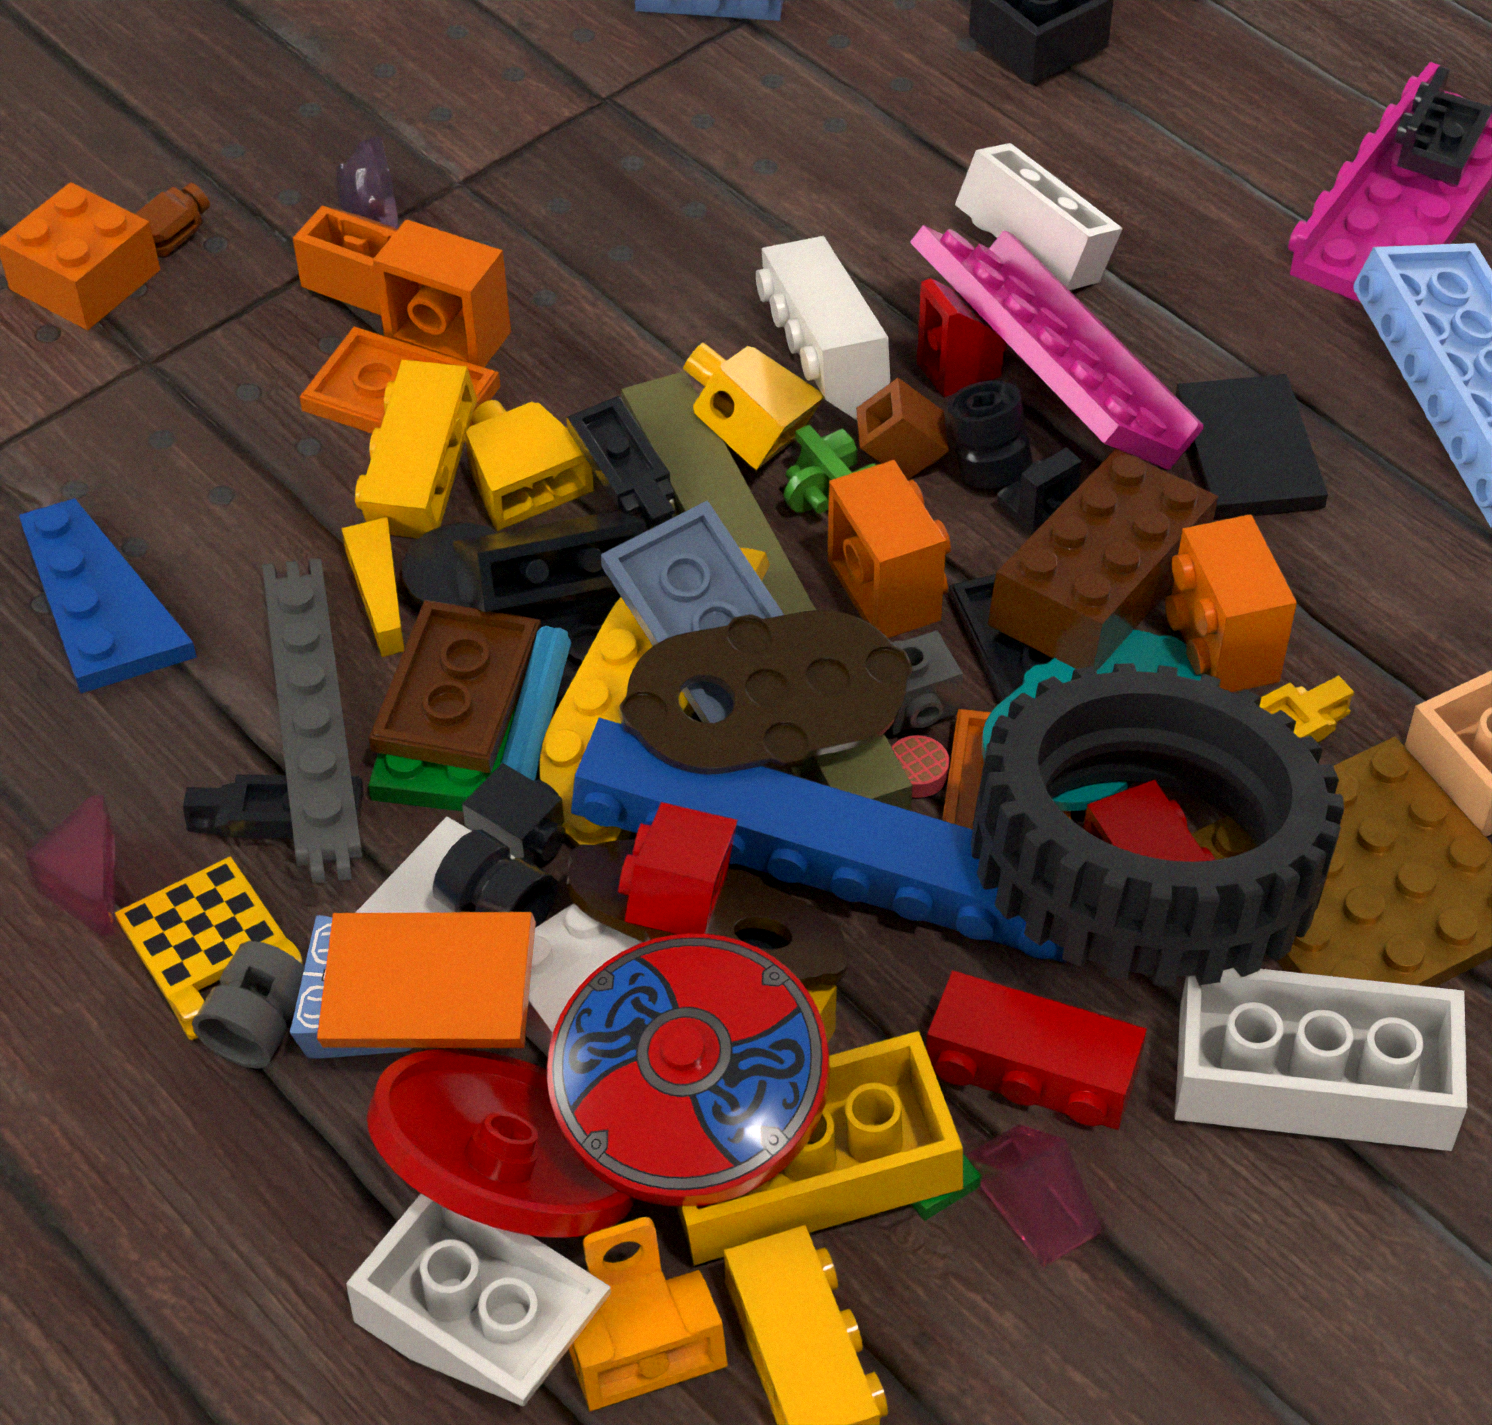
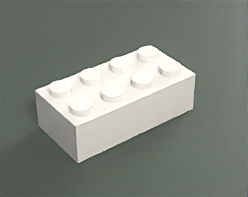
(1324, 1057)

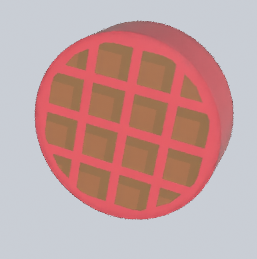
(924, 764)

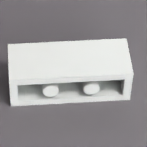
(1051, 220)

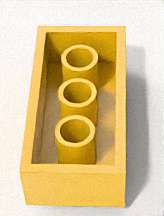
(874, 1150)

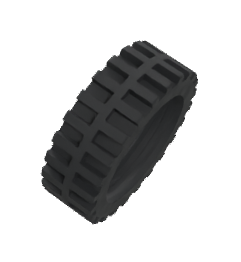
(1140, 908)

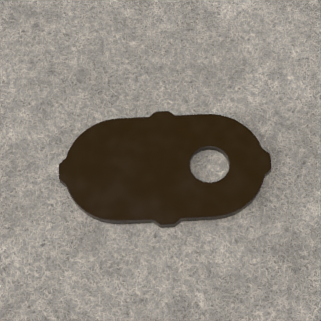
(795, 684)
(745, 902)

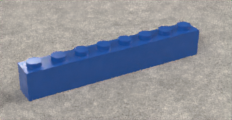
(808, 836)

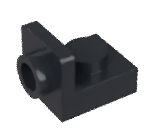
(1041, 489)

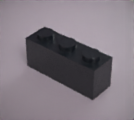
(540, 560)

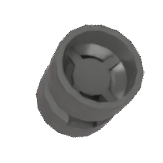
(251, 1007)

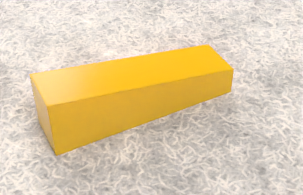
(372, 565)

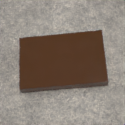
(455, 686)

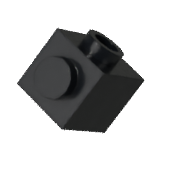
(518, 813)

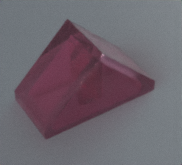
(77, 866)
(1037, 1190)

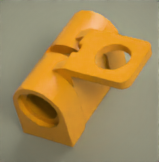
(648, 1327)

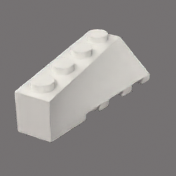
(825, 321)

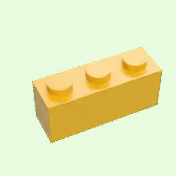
(417, 447)
(798, 1333)

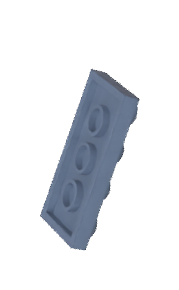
(685, 581)

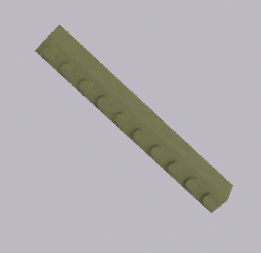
(706, 471)

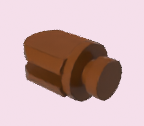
(175, 216)

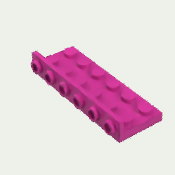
(1384, 204)
(1064, 345)

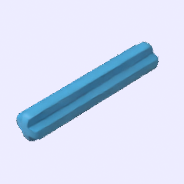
(537, 700)

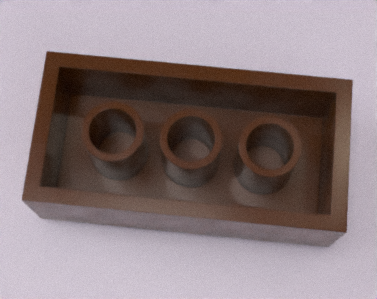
(1098, 561)

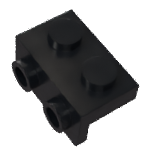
(1441, 132)

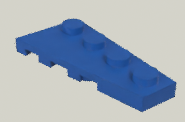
(98, 601)

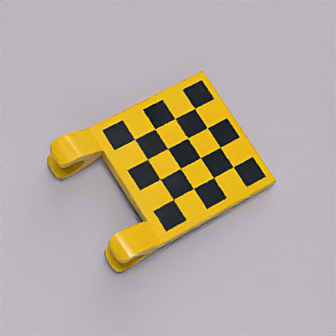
(194, 931)

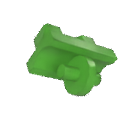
(818, 463)

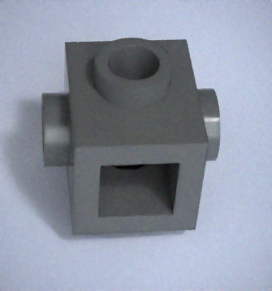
(934, 684)

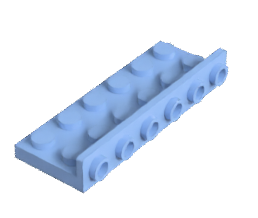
(1438, 327)

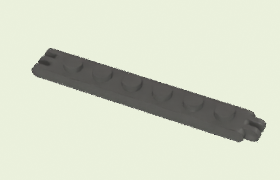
(311, 721)

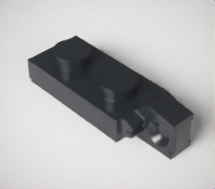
(624, 460)
(248, 808)

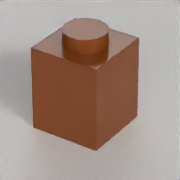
(902, 428)

